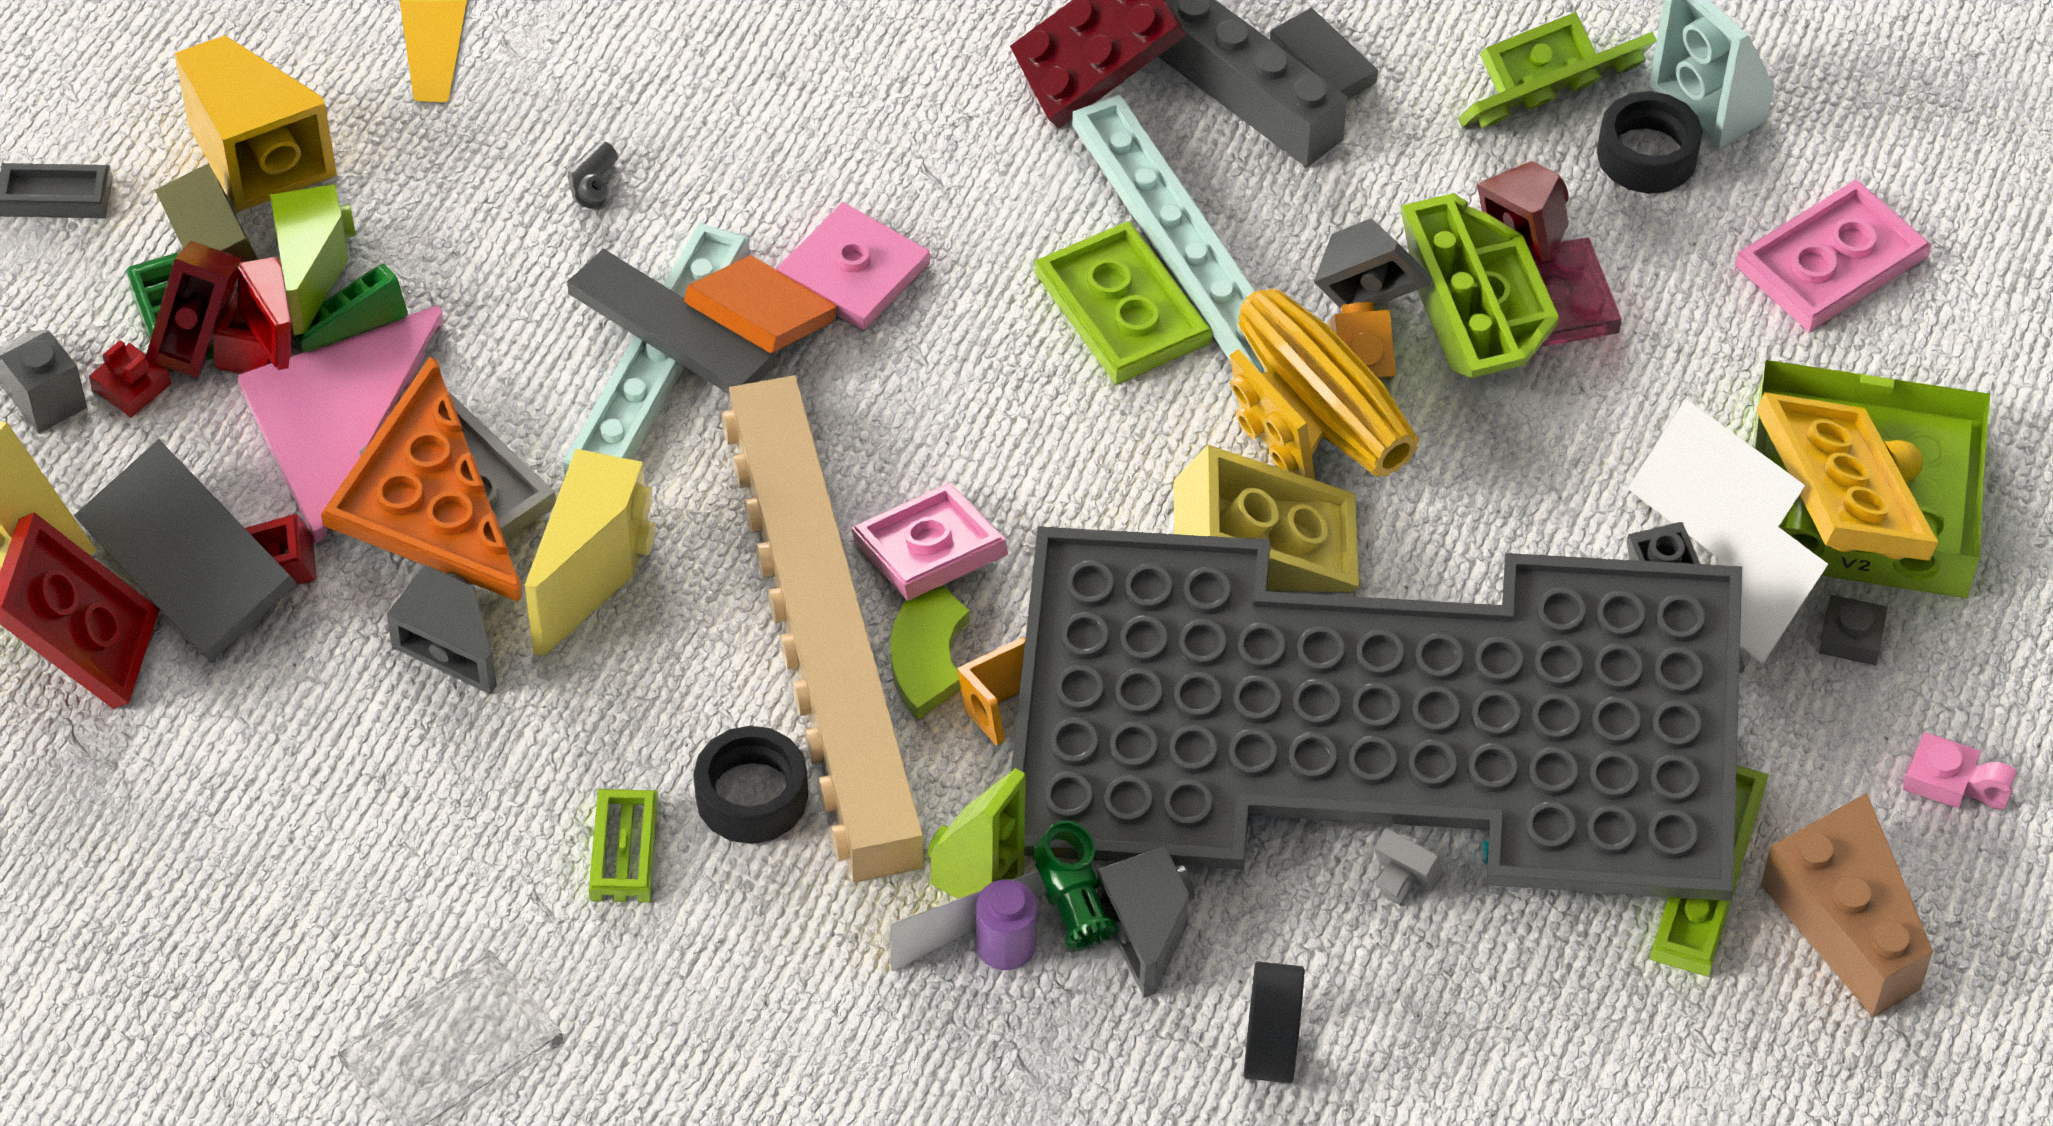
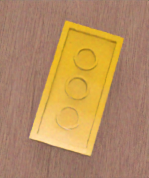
(1847, 477)

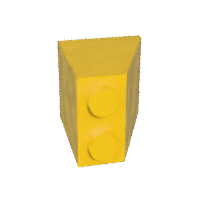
(253, 122)

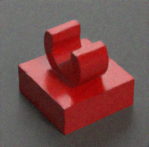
(128, 378)

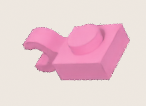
(1951, 771)

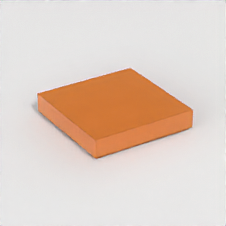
(760, 304)

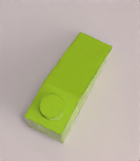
(311, 247)
(982, 841)

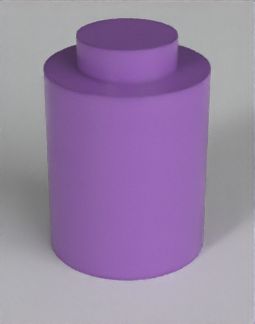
(1006, 924)

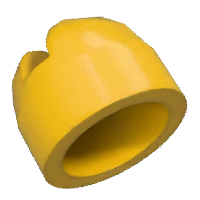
(1906, 457)

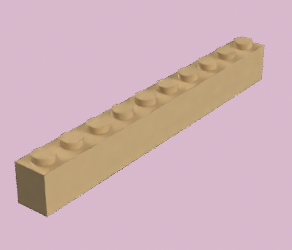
(824, 630)

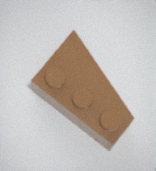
(1852, 904)

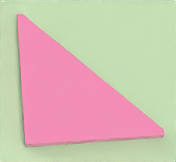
(334, 405)

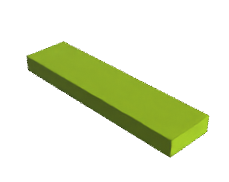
(1691, 926)

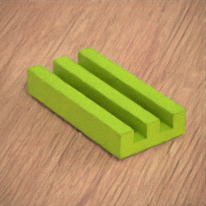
(621, 885)

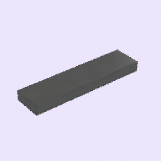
(668, 322)

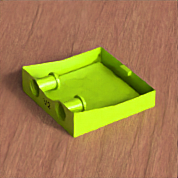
(1952, 437)

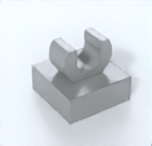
(1404, 865)

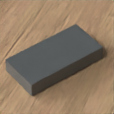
(1325, 52)
(54, 190)

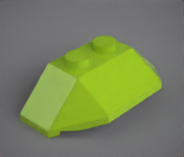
(1483, 286)

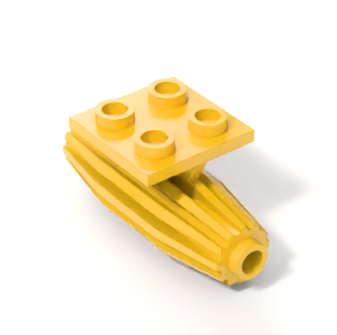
(1312, 391)

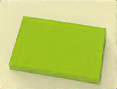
(1122, 302)

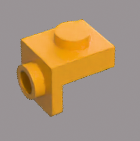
(1367, 335)

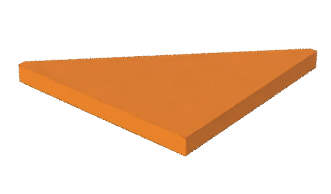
(424, 494)

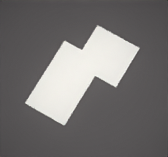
(1733, 508)

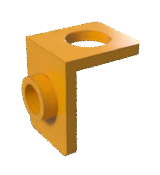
(991, 681)

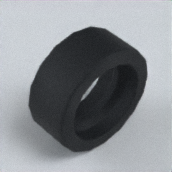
(1653, 112)
(743, 747)
(1274, 1022)

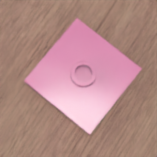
(856, 264)
(929, 541)

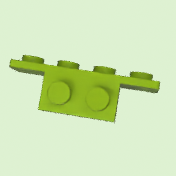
(1544, 60)

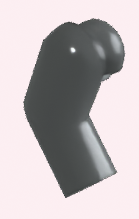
(586, 175)

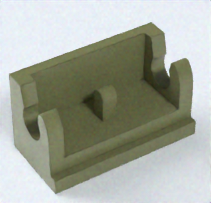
(204, 213)

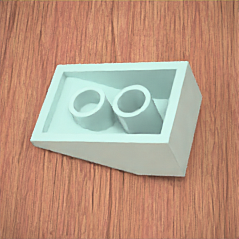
(1711, 69)

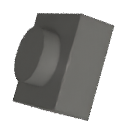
(1853, 630)

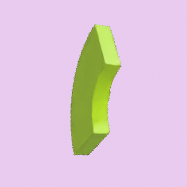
(922, 649)

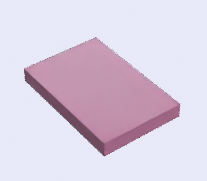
(1832, 255)

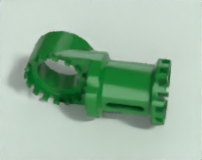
(1073, 886)

